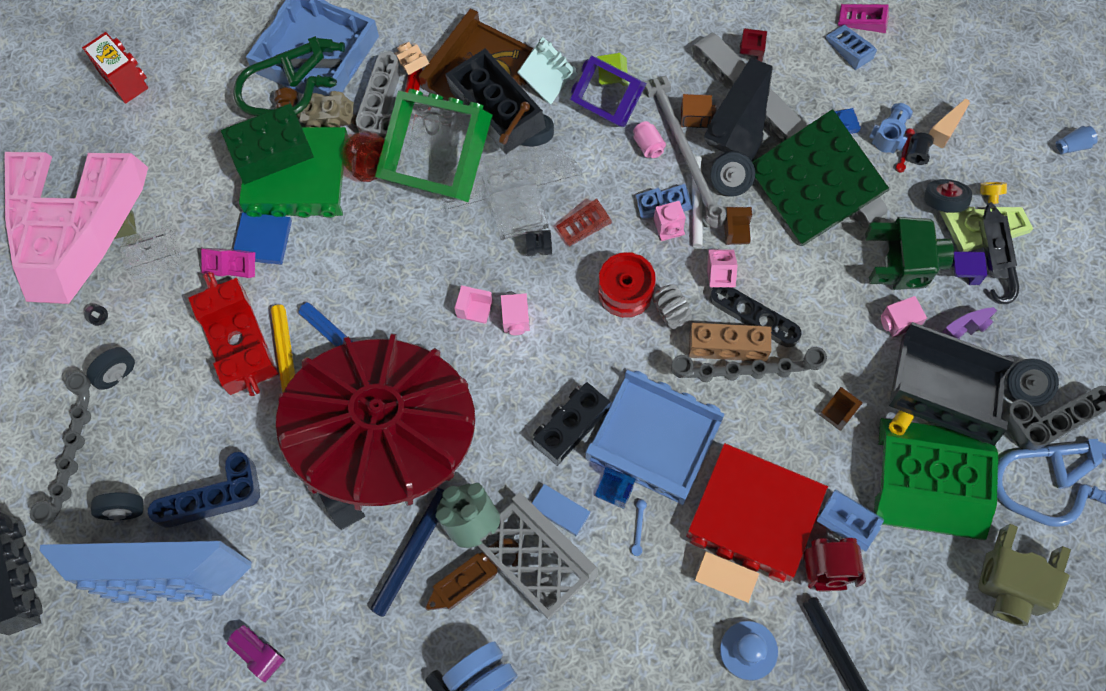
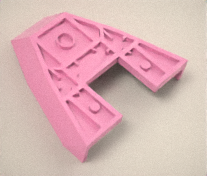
(64, 239)

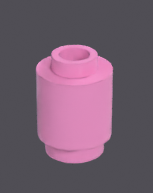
(649, 140)

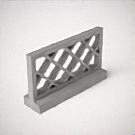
(556, 543)

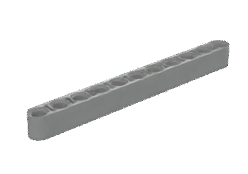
(780, 118)

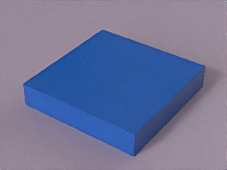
(264, 236)

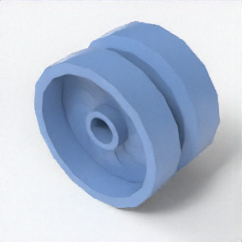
(477, 671)

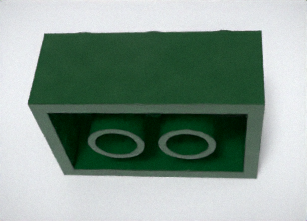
(267, 143)

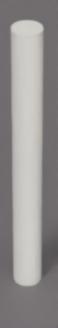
(697, 211)

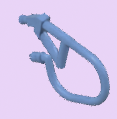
(1095, 453)

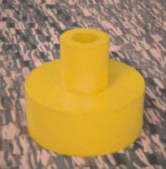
(993, 190)

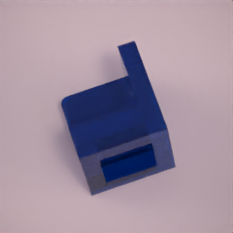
(615, 487)

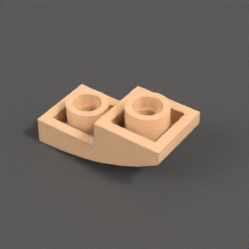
(410, 57)

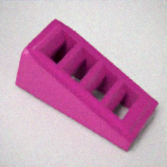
(872, 10)

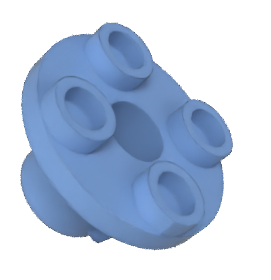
(749, 650)

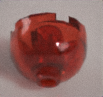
(362, 155)

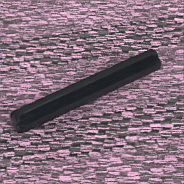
(834, 645)

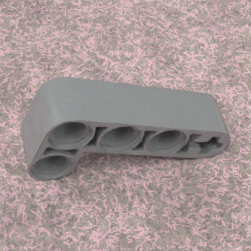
(379, 97)

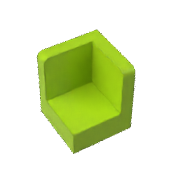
(617, 60)

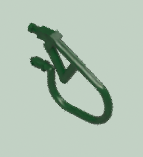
(315, 45)

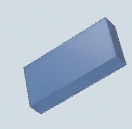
(561, 510)

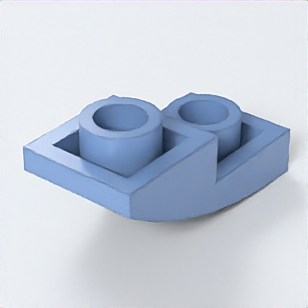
(649, 200)

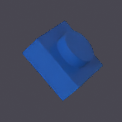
(849, 119)

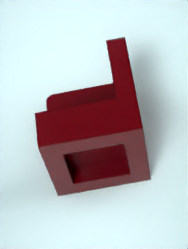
(753, 43)

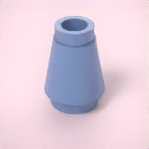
(1078, 140)

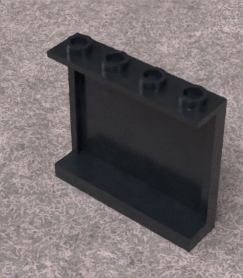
(951, 383)

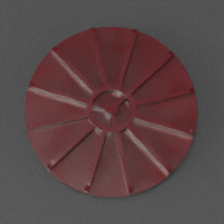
(375, 422)

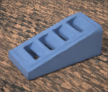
(850, 55)

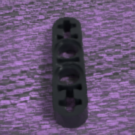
(757, 311)

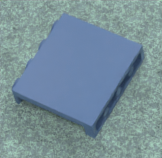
(656, 436)

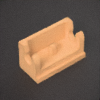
(726, 577)

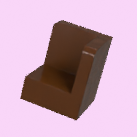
(737, 225)
(840, 408)

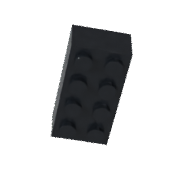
(489, 84)
(17, 595)

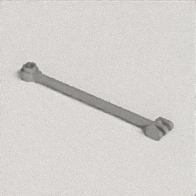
(712, 206)

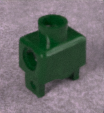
(912, 254)

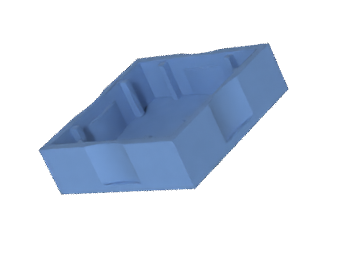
(304, 19)

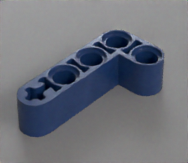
(205, 496)

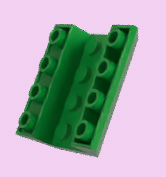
(937, 481)

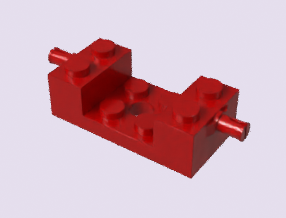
(223, 313)

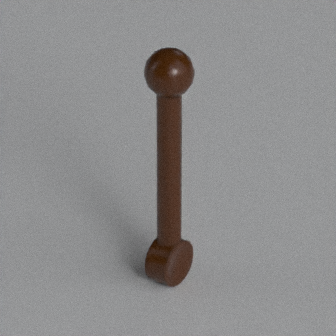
(523, 108)

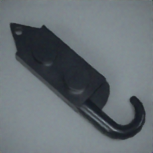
(999, 251)

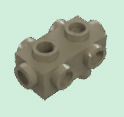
(328, 111)

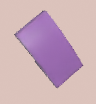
(970, 323)

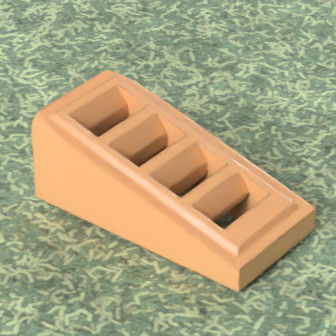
(945, 127)

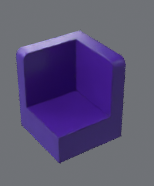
(971, 266)

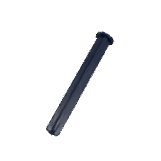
(408, 557)

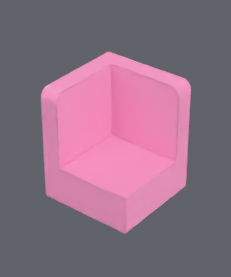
(473, 304)

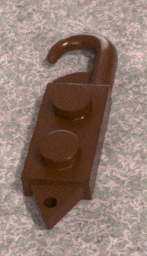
(467, 578)

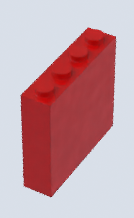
(757, 513)

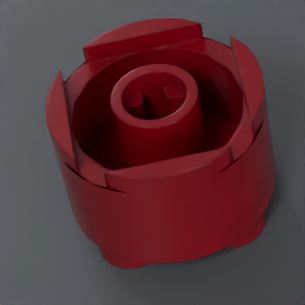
(834, 565)

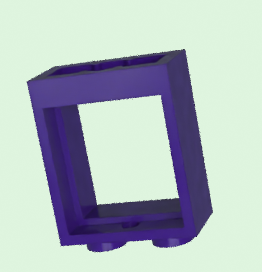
(628, 101)

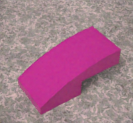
(228, 262)

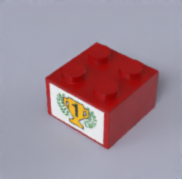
(116, 66)

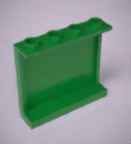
(304, 188)

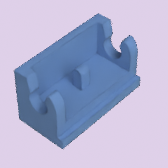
(850, 519)

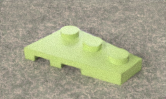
(966, 230)

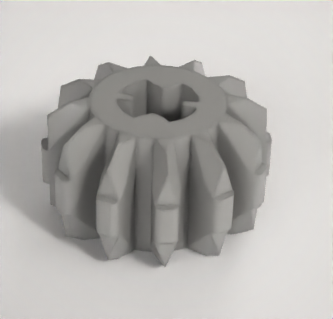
(672, 306)

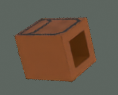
(697, 111)

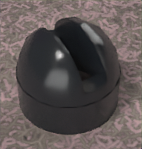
(93, 320)

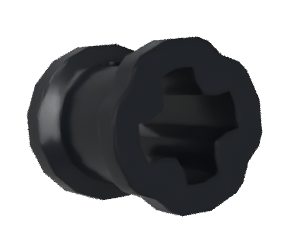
(920, 148)

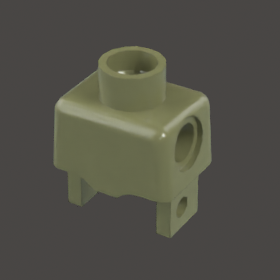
(1022, 581)

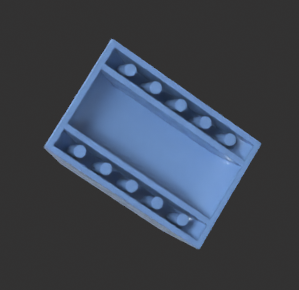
(149, 569)

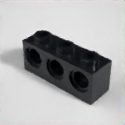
(571, 436)

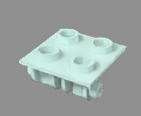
(546, 70)

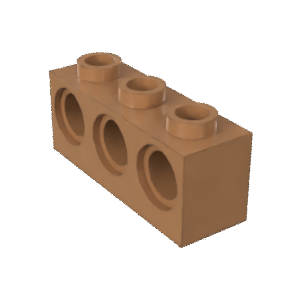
(729, 342)

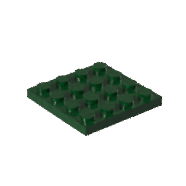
(818, 177)

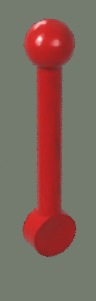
(900, 167)

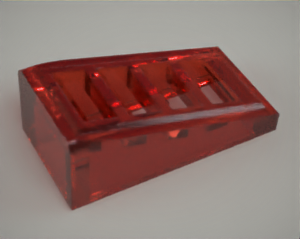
(594, 206)

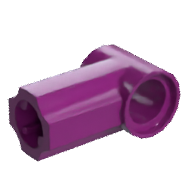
(260, 657)

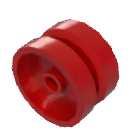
(626, 284)

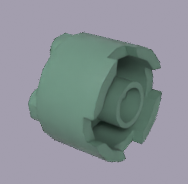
(467, 514)

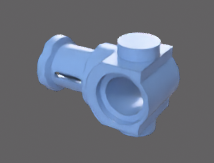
(892, 127)

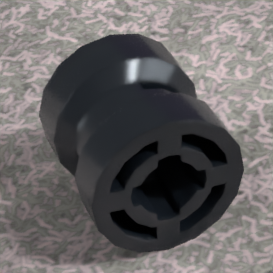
(544, 246)

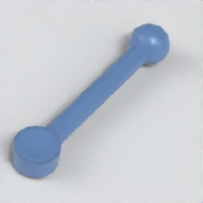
(637, 549)

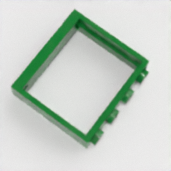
(470, 152)

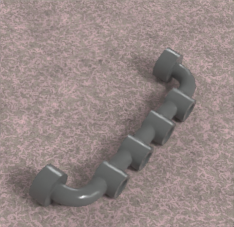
(683, 367)
(43, 512)

